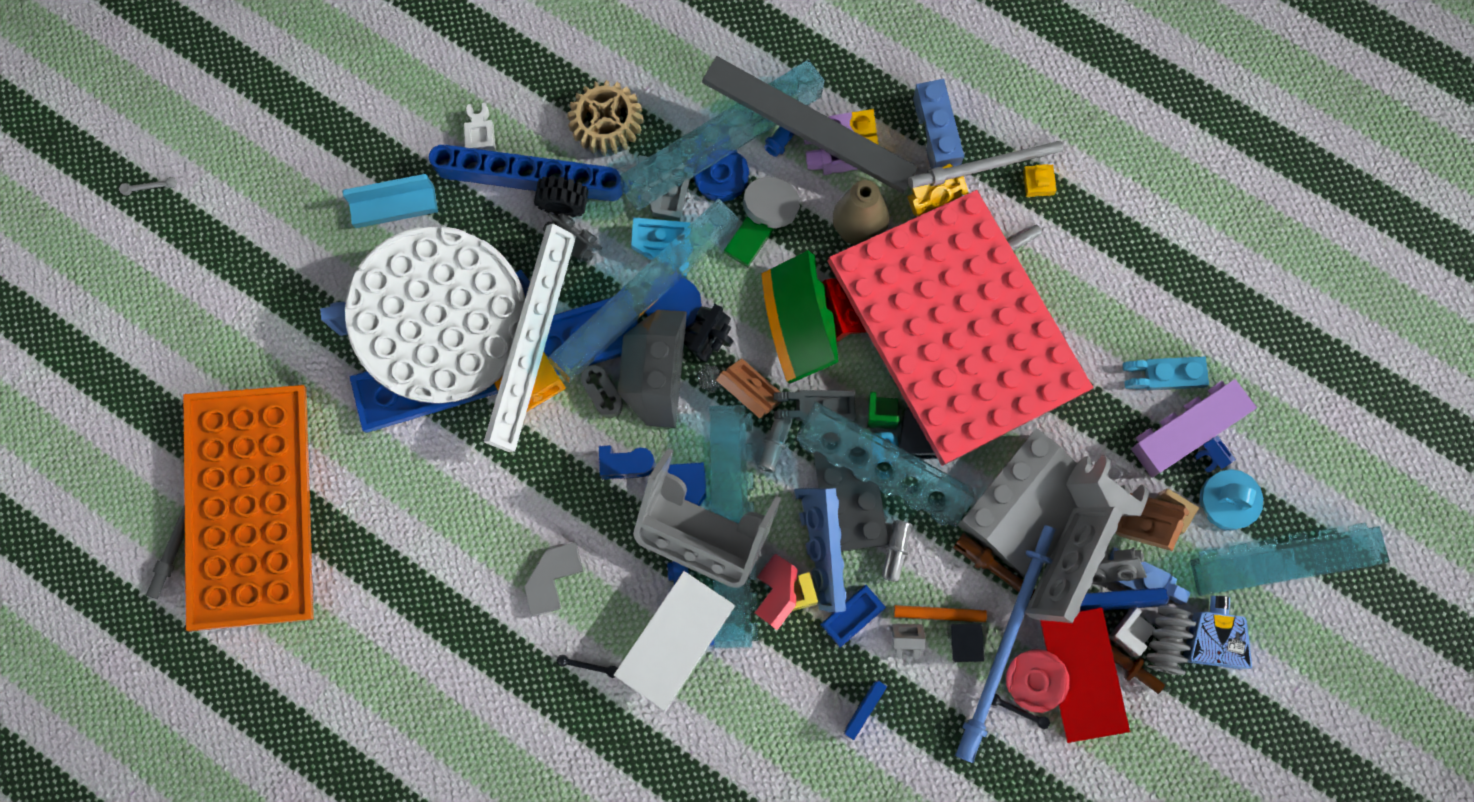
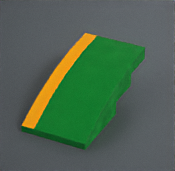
(799, 317)

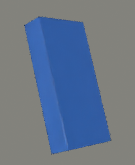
(859, 612)
(864, 709)

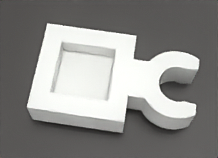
(479, 132)

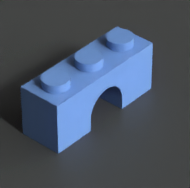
(936, 113)

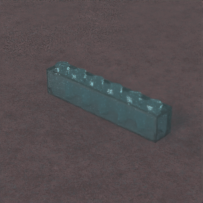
(1289, 560)

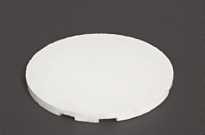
(434, 314)

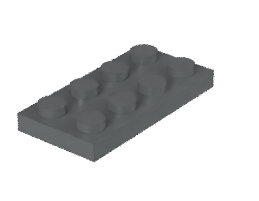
(860, 502)

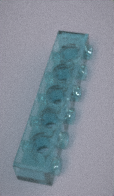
(946, 510)

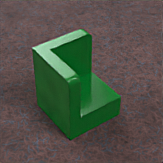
(882, 412)

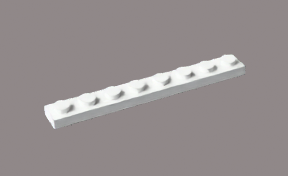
(530, 339)

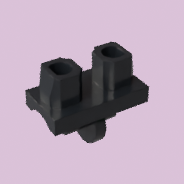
(711, 334)

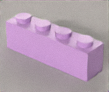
(1192, 428)

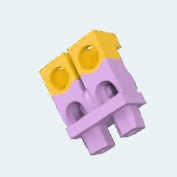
(860, 122)

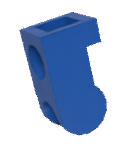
(625, 465)

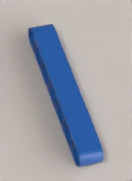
(515, 165)

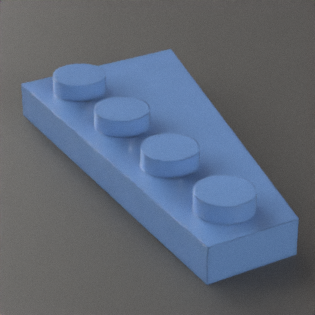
(824, 546)

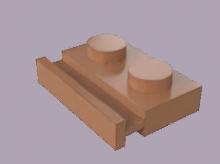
(749, 387)
(1157, 526)

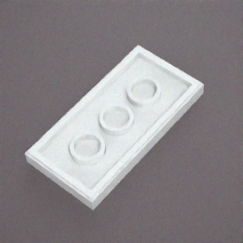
(674, 640)

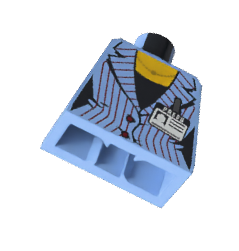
(1219, 637)

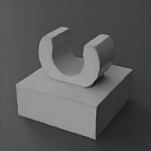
(908, 638)

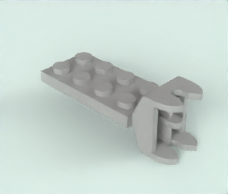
(1083, 539)

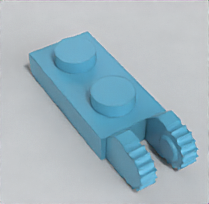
(1168, 373)

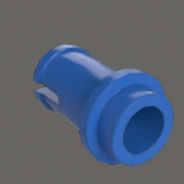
(776, 143)

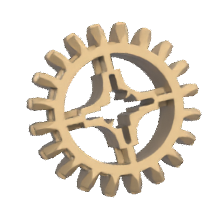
(614, 100)

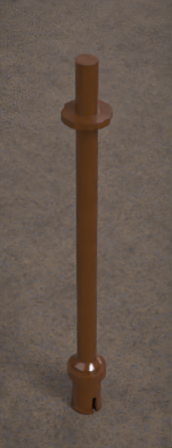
(984, 559)

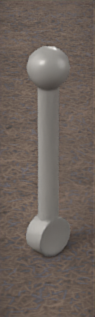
(126, 189)

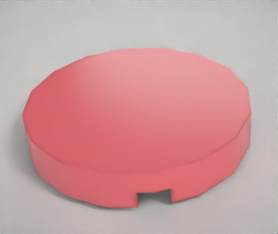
(1037, 680)

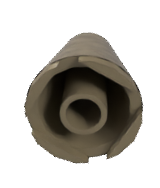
(861, 213)

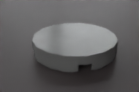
(771, 202)

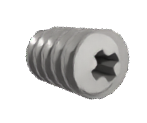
(1171, 640)

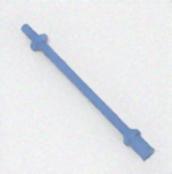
(975, 727)

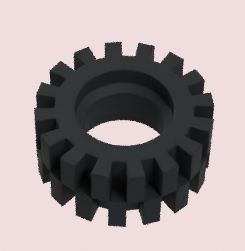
(561, 196)

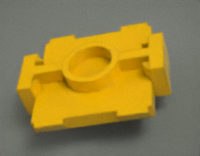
(931, 197)

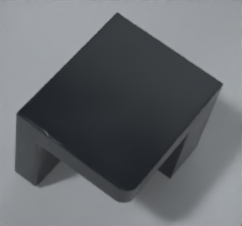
(966, 642)

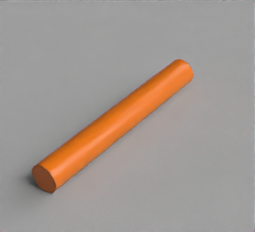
(940, 613)

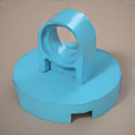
(1231, 499)

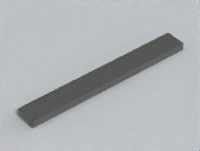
(809, 124)

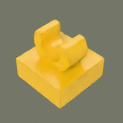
(1039, 180)

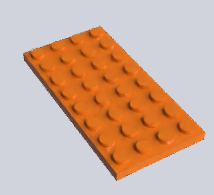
(247, 508)

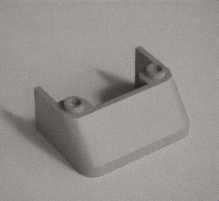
(696, 535)

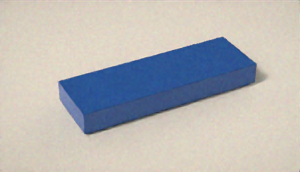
(1125, 599)

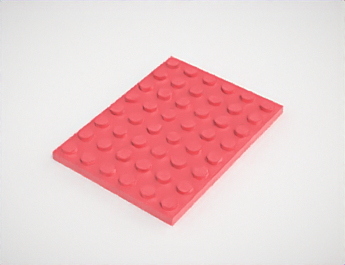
(959, 326)

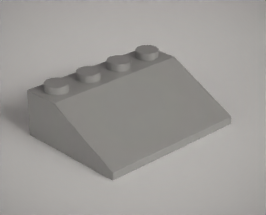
(1023, 500)

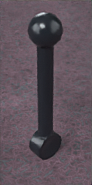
(562, 660)
(1042, 721)

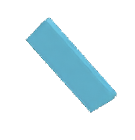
(391, 200)

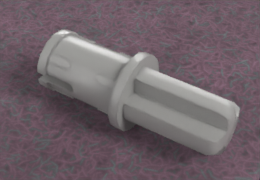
(774, 445)
(896, 550)

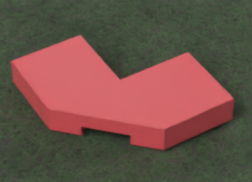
(781, 600)

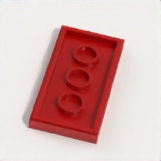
(1094, 696)

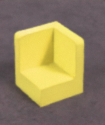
(804, 592)

